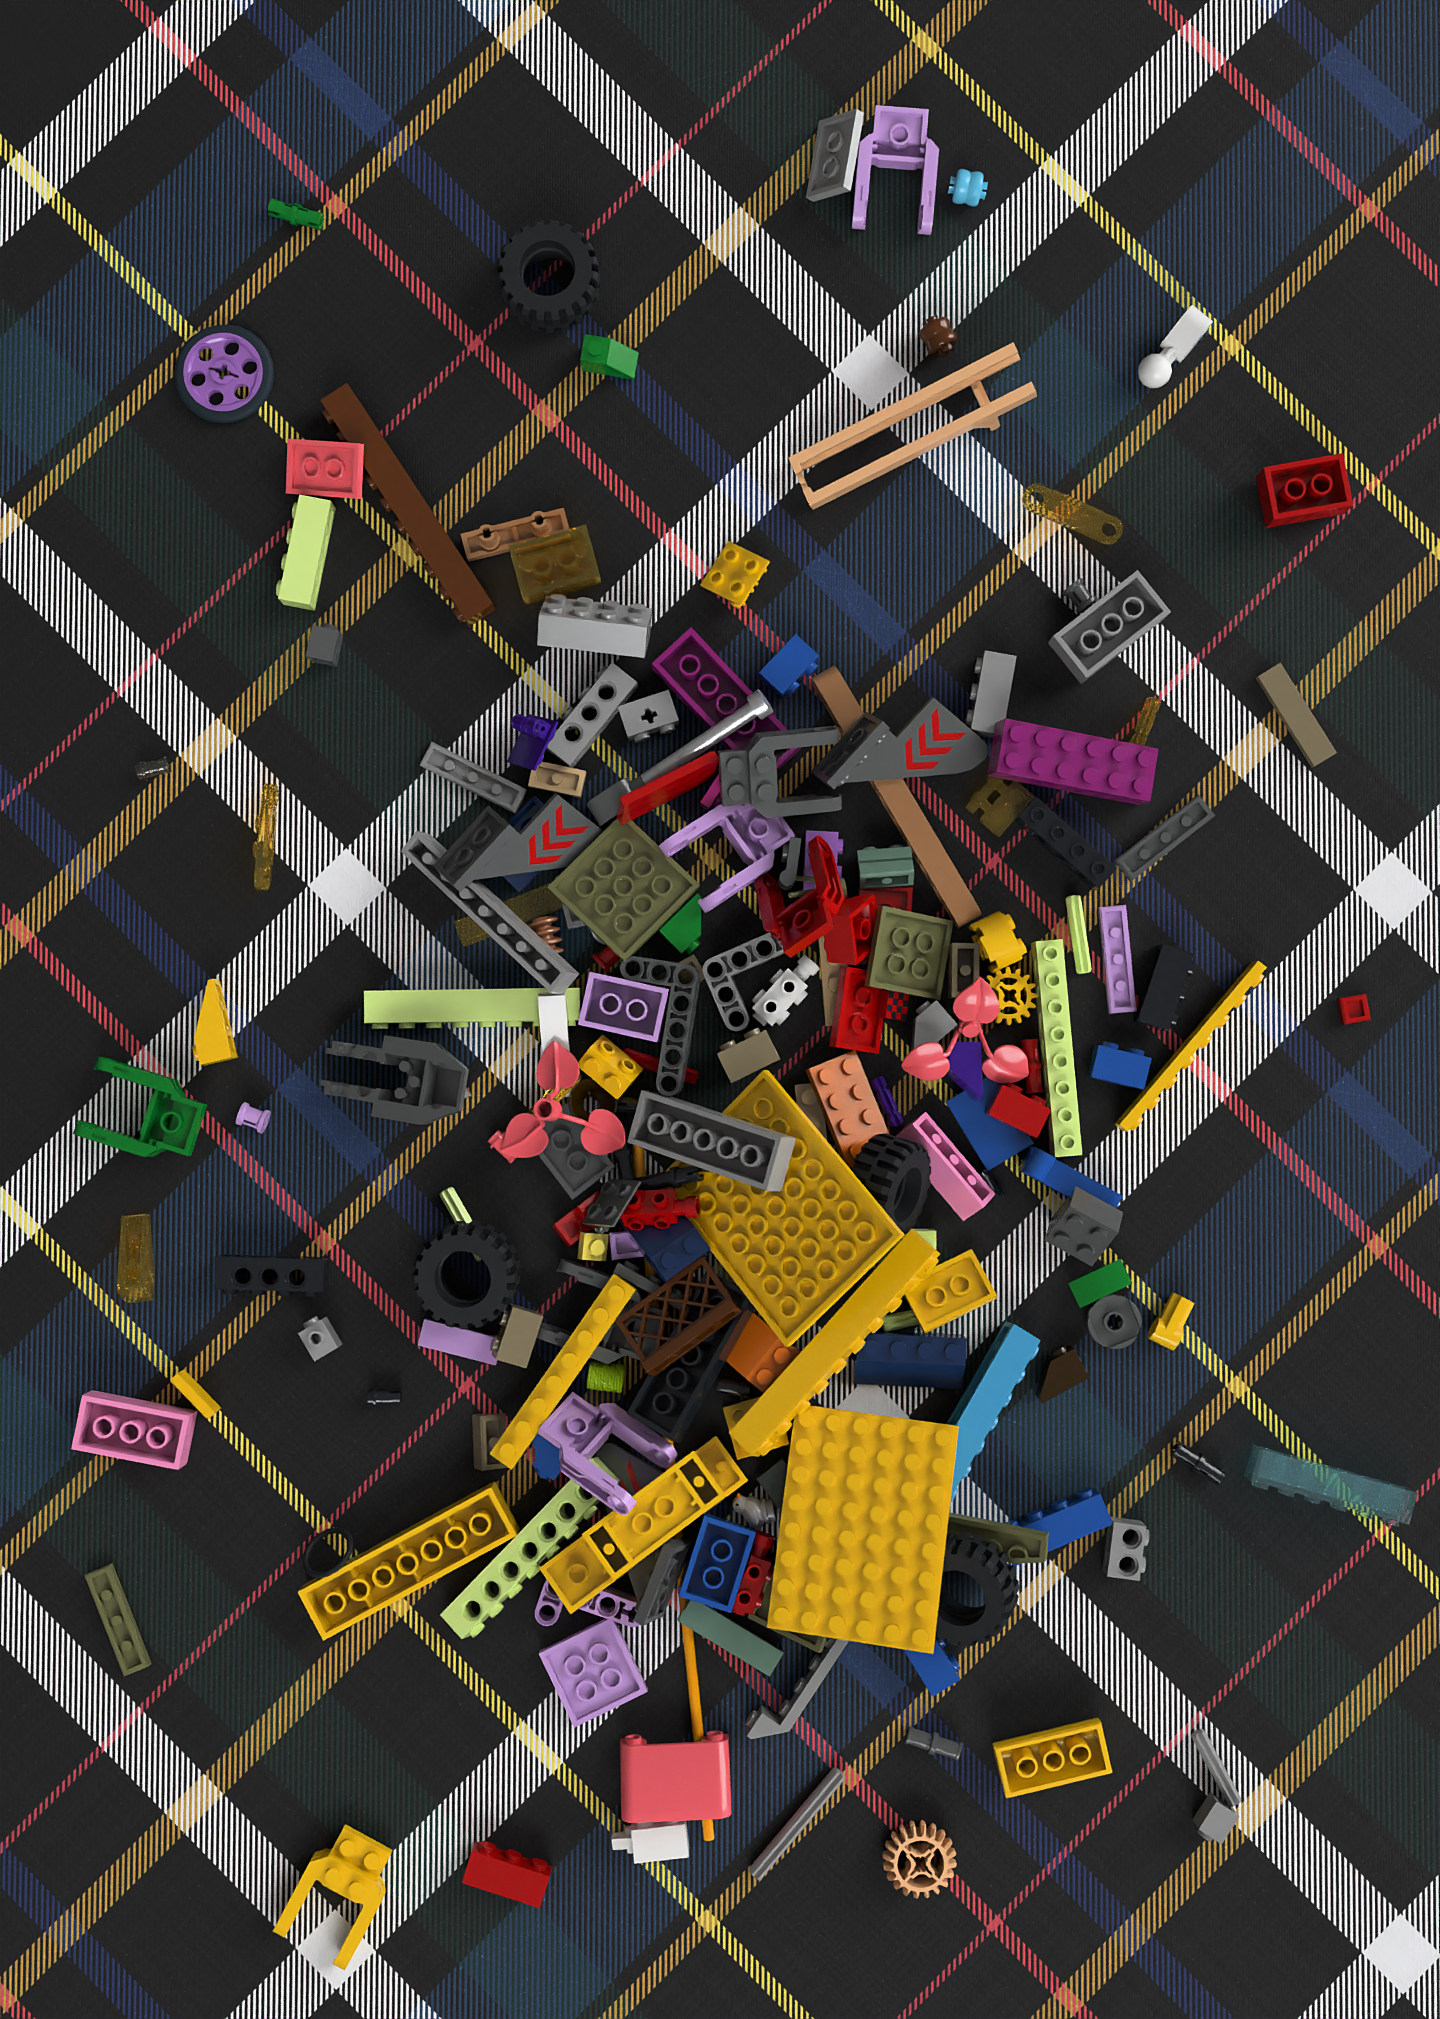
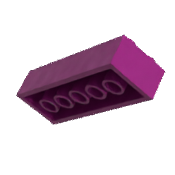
(712, 691)
(1072, 762)

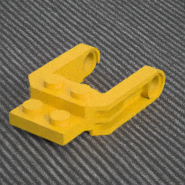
(350, 1870)

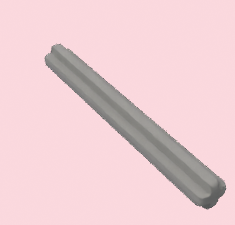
(797, 1823)

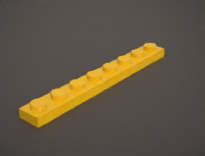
(1198, 1038)
(563, 1371)

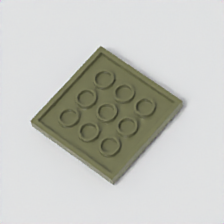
(623, 888)

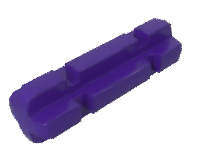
(886, 1101)

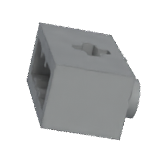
(657, 705)

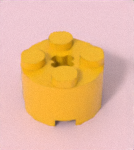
(997, 941)

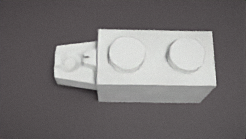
(653, 1841)

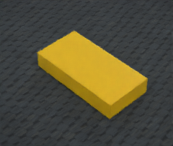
(195, 1394)

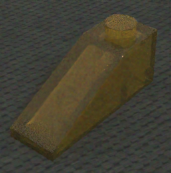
(135, 1261)

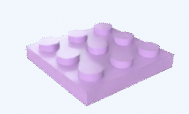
(593, 1671)

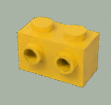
(609, 1067)

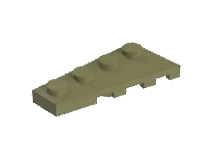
(1018, 1542)

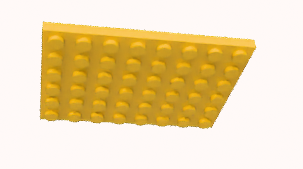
(796, 1245)
(864, 1528)

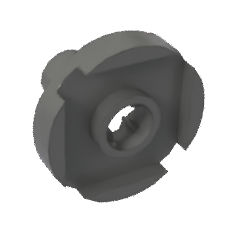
(1127, 1328)

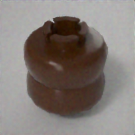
(938, 336)

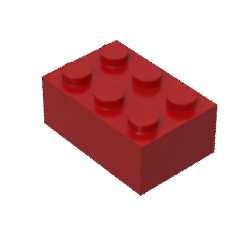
(1304, 490)

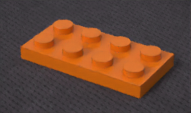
(847, 1104)

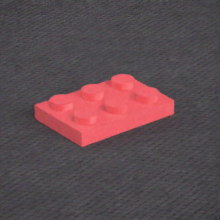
(324, 468)

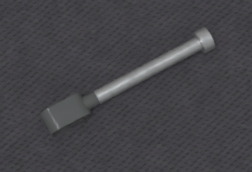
(605, 805)

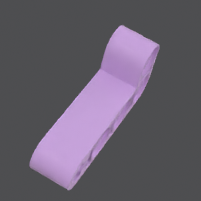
(594, 1606)

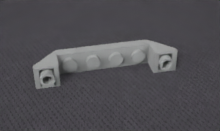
(767, 1723)

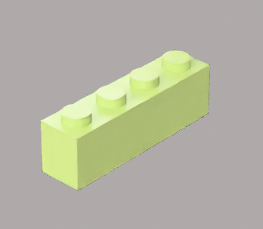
(306, 552)

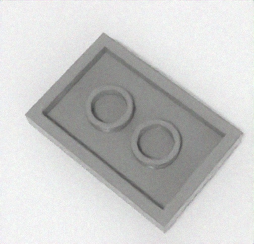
(835, 155)

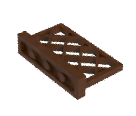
(695, 1331)

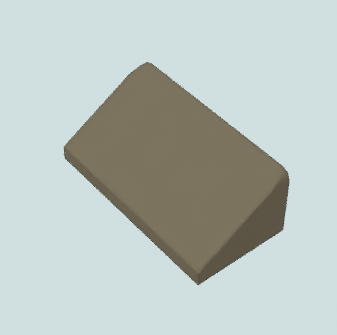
(486, 1433)

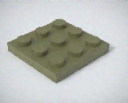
(908, 953)

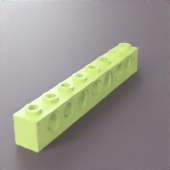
(1056, 1048)
(459, 1612)

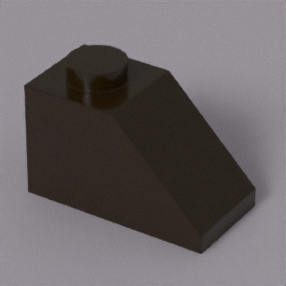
(1060, 1373)

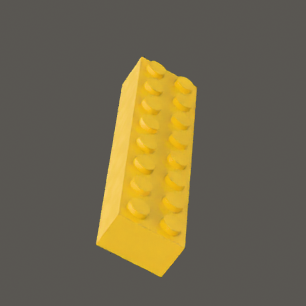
(409, 1560)

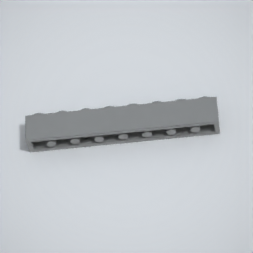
(494, 918)

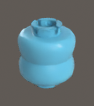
(967, 187)

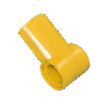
(1168, 1327)

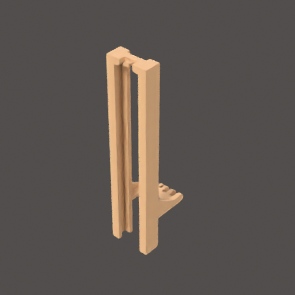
(983, 417)

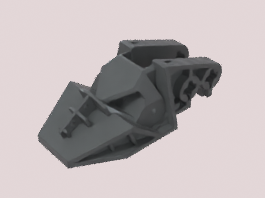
(433, 1087)

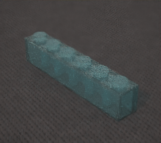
(1330, 1484)

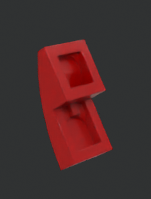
(571, 1224)

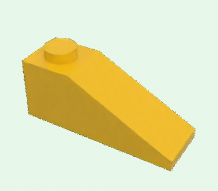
(213, 1032)

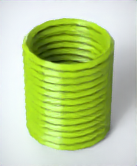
(605, 1376)

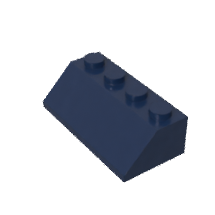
(911, 1359)

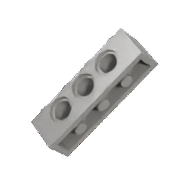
(608, 677)

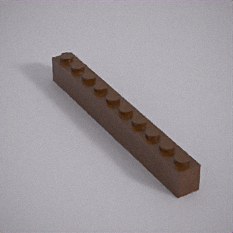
(409, 507)

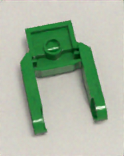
(169, 1122)

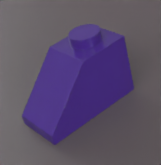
(967, 1068)

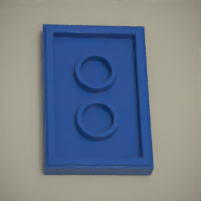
(988, 1136)

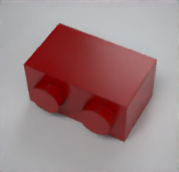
(1018, 1110)

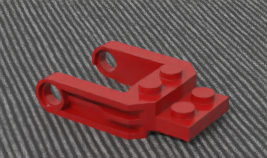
(809, 915)

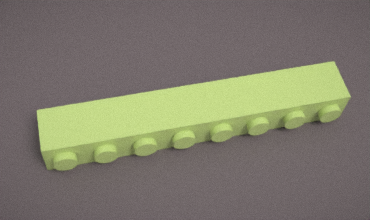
(461, 1007)

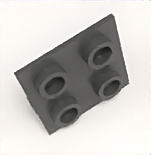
(610, 1204)

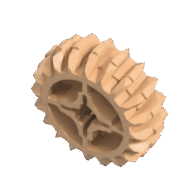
(907, 1876)

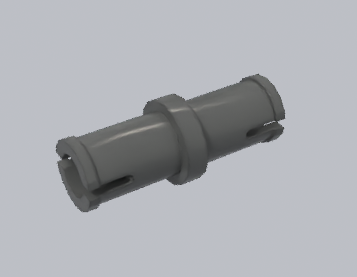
(933, 1743)

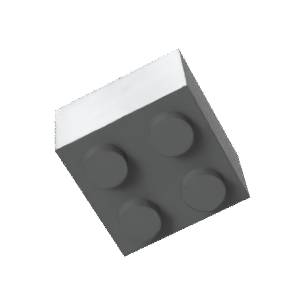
(1084, 1226)

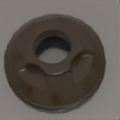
(592, 1089)

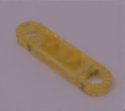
(1072, 514)
(266, 826)

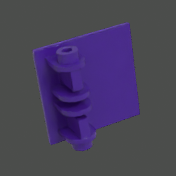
(532, 741)

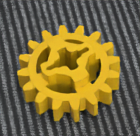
(1017, 1004)

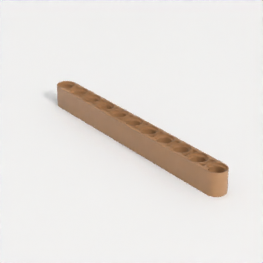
(903, 809)

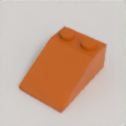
(761, 1354)

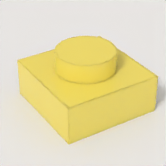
(593, 1246)

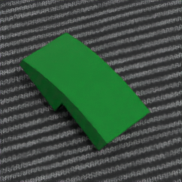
(1100, 1283)

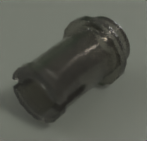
(152, 768)

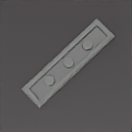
(473, 777)

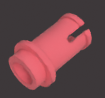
(496, 1142)

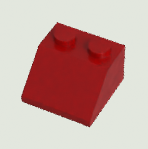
(852, 930)

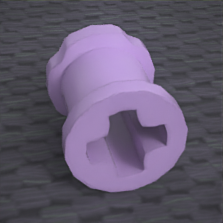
(253, 1117)

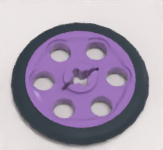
(198, 397)

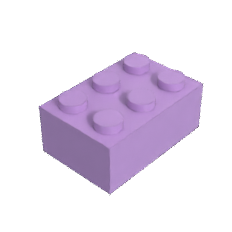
(624, 1007)

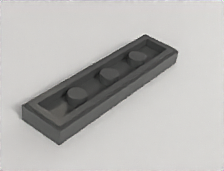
(1164, 838)

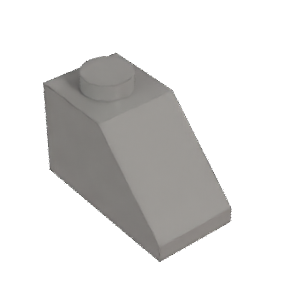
(931, 1024)

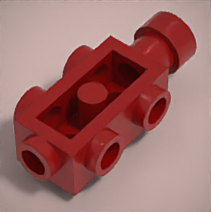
(658, 1209)
(754, 1578)

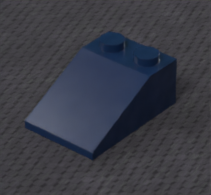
(671, 1248)

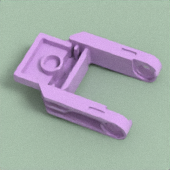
(898, 143)
(749, 834)
(582, 1430)

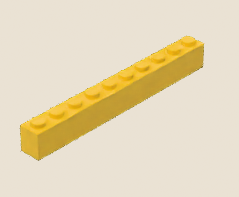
(834, 1344)

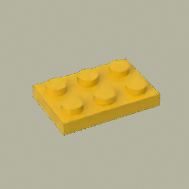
(950, 1291)

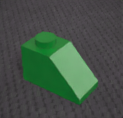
(608, 357)
(685, 927)

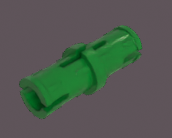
(295, 214)

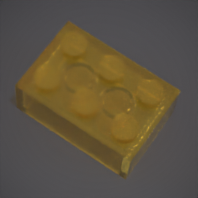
(555, 564)

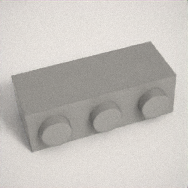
(991, 692)

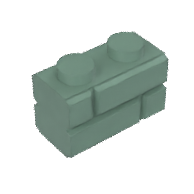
(885, 867)

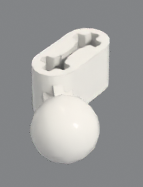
(1156, 368)

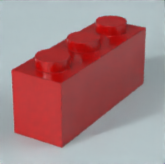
(507, 1873)

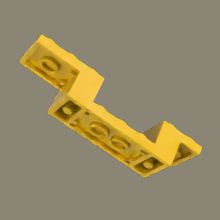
(660, 1513)

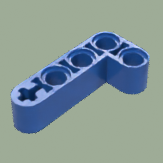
(1063, 1178)

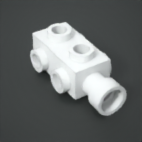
(779, 996)

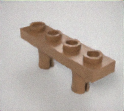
(495, 539)

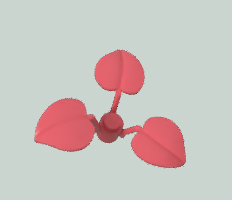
(972, 1006)
(525, 1134)

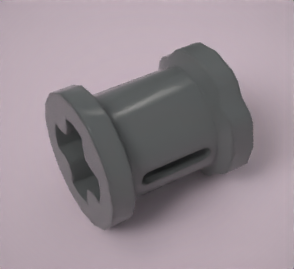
(1079, 595)

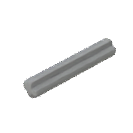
(1216, 1767)

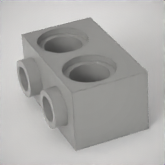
(1117, 1549)

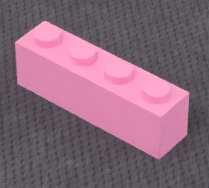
(949, 1169)

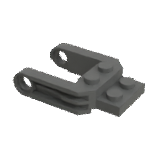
(751, 773)
(614, 1342)

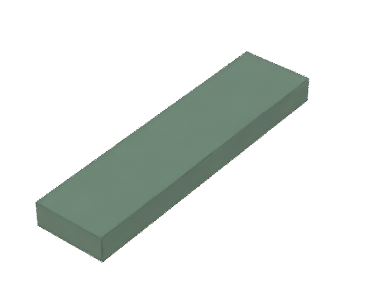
(731, 1636)

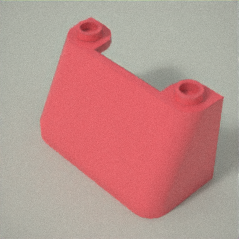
(675, 1779)

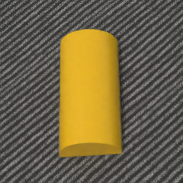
(1052, 1757)

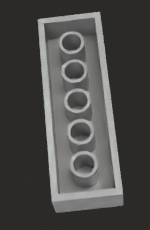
(711, 1140)

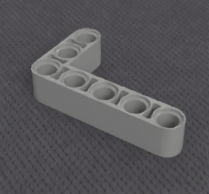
(730, 969)

